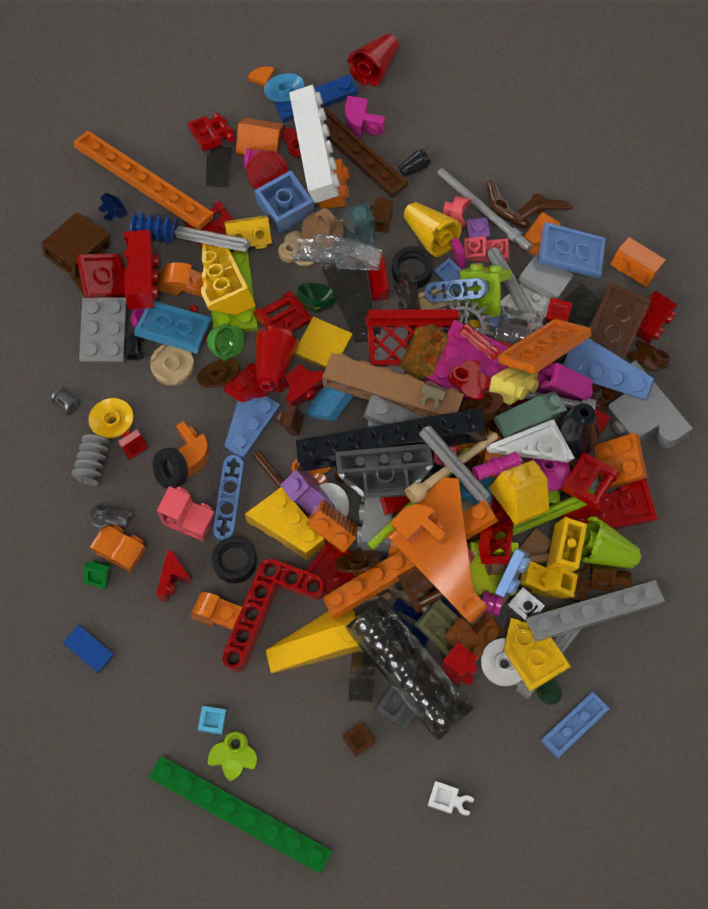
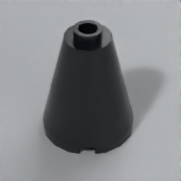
(580, 429)

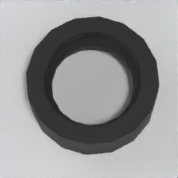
(418, 253)
(226, 544)

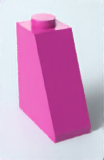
(565, 382)

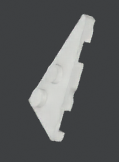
(538, 442)

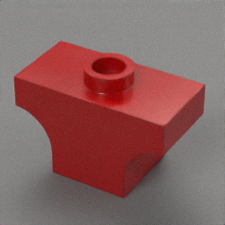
(302, 385)

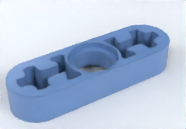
(450, 297)

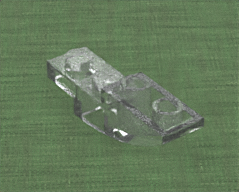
(339, 250)

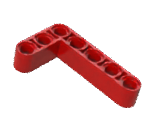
(263, 605)

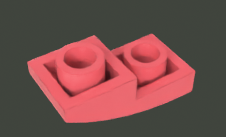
(477, 248)

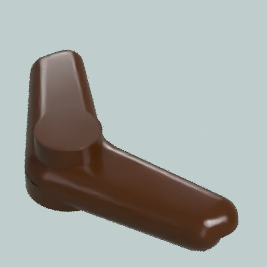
(538, 204)
(501, 206)

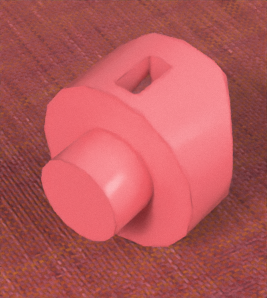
(457, 208)

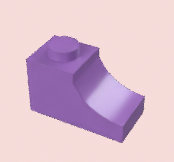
(304, 490)

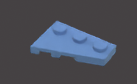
(248, 424)

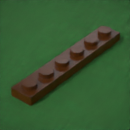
(364, 156)

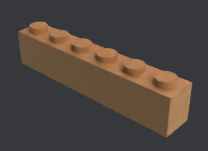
(364, 380)

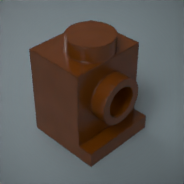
(382, 214)

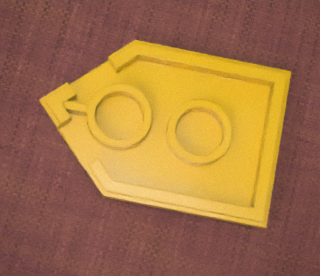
(533, 660)

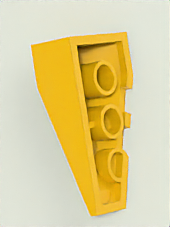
(223, 283)
(313, 643)

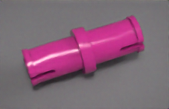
(496, 466)

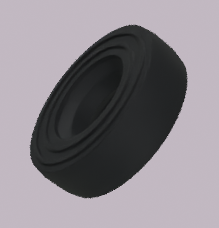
(179, 468)

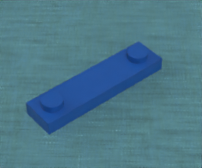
(331, 93)

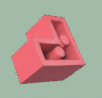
(184, 516)

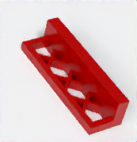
(487, 538)

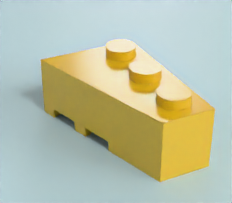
(286, 523)

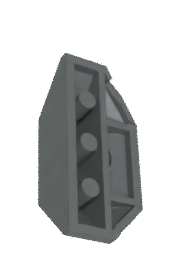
(384, 470)

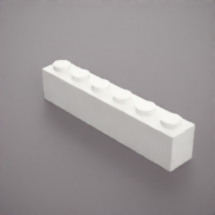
(313, 144)

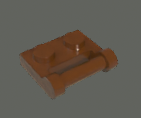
(416, 582)

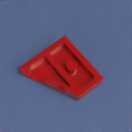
(244, 385)

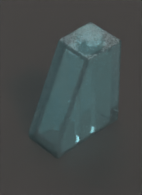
(359, 224)

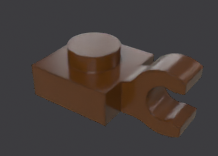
(606, 578)

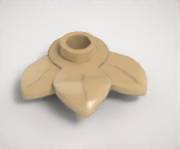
(285, 249)

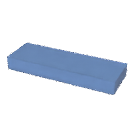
(575, 725)

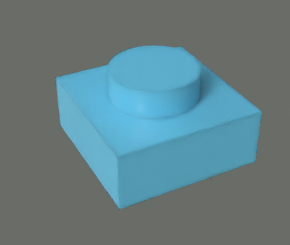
(212, 720)

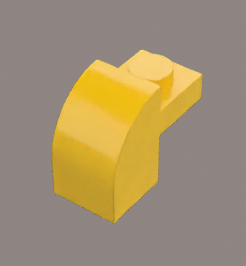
(549, 582)

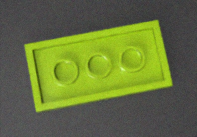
(246, 319)

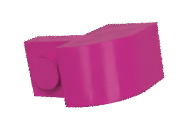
(359, 120)

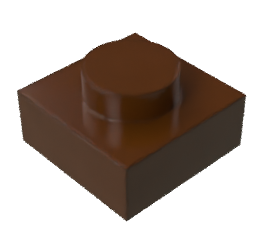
(358, 739)

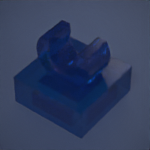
(113, 206)

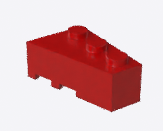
(140, 270)

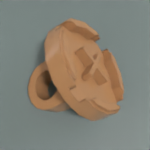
(321, 223)

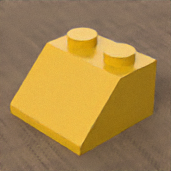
(522, 492)

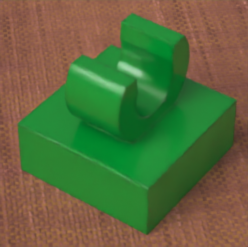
(96, 574)

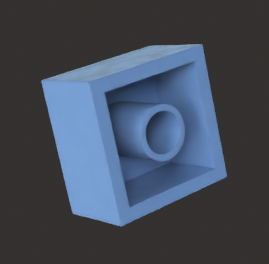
(284, 202)

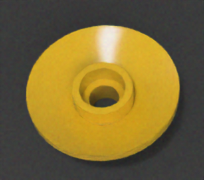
(110, 410)

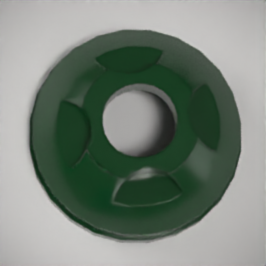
(316, 296)

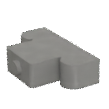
(648, 417)

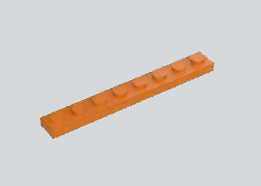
(143, 180)
(385, 573)

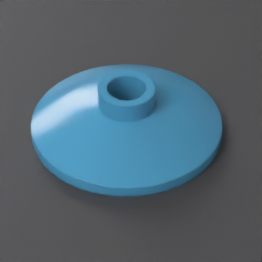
(278, 87)

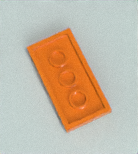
(544, 346)

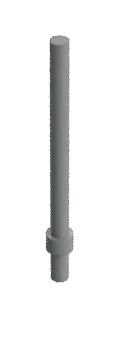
(512, 233)

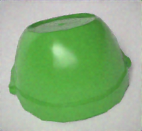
(225, 341)

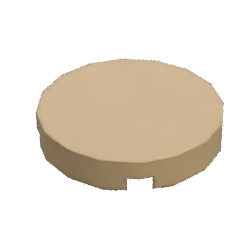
(171, 365)

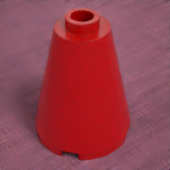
(373, 59)
(273, 355)

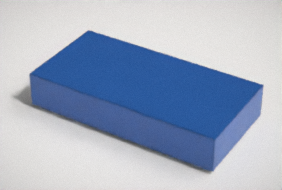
(88, 649)

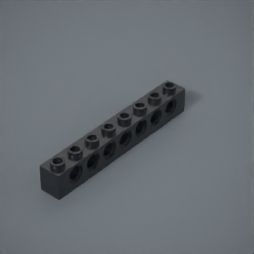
(453, 428)

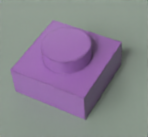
(478, 228)

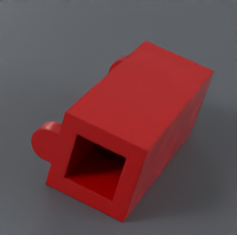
(459, 665)

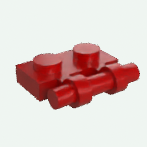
(205, 133)

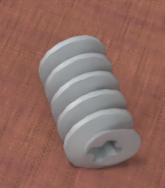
(88, 459)

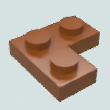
(474, 639)

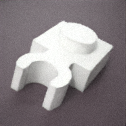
(445, 798)

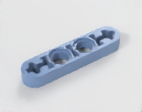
(228, 498)

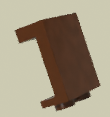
(74, 238)

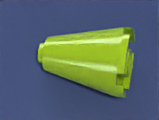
(607, 546)

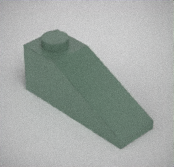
(530, 414)

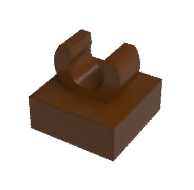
(291, 420)

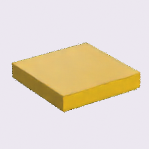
(322, 340)

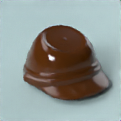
(489, 404)

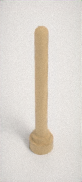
(417, 492)

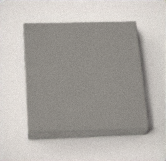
(545, 279)

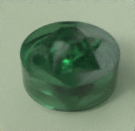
(550, 692)

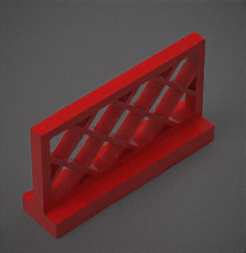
(402, 319)

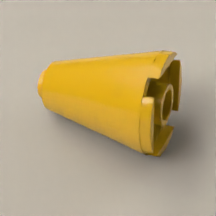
(432, 228)

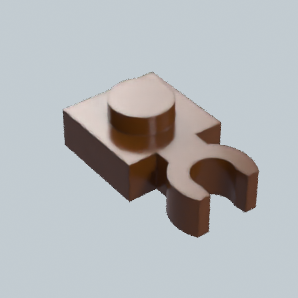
(582, 585)

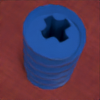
(159, 230)

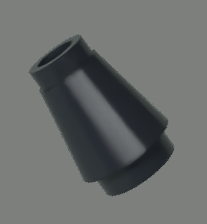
(416, 162)

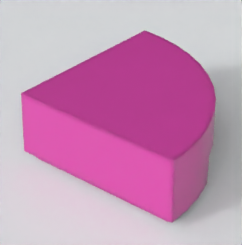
(458, 252)

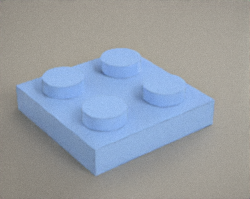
(517, 565)

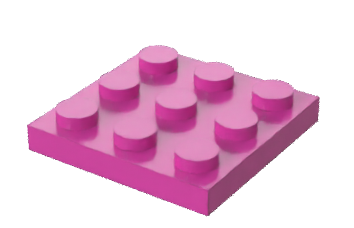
(459, 350)

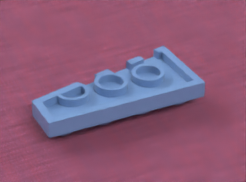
(608, 370)

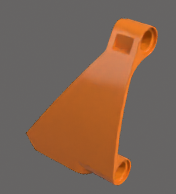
(446, 564)

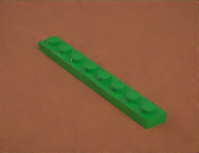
(240, 815)

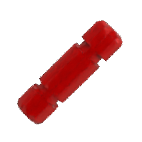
(479, 341)

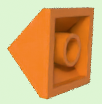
(258, 135)

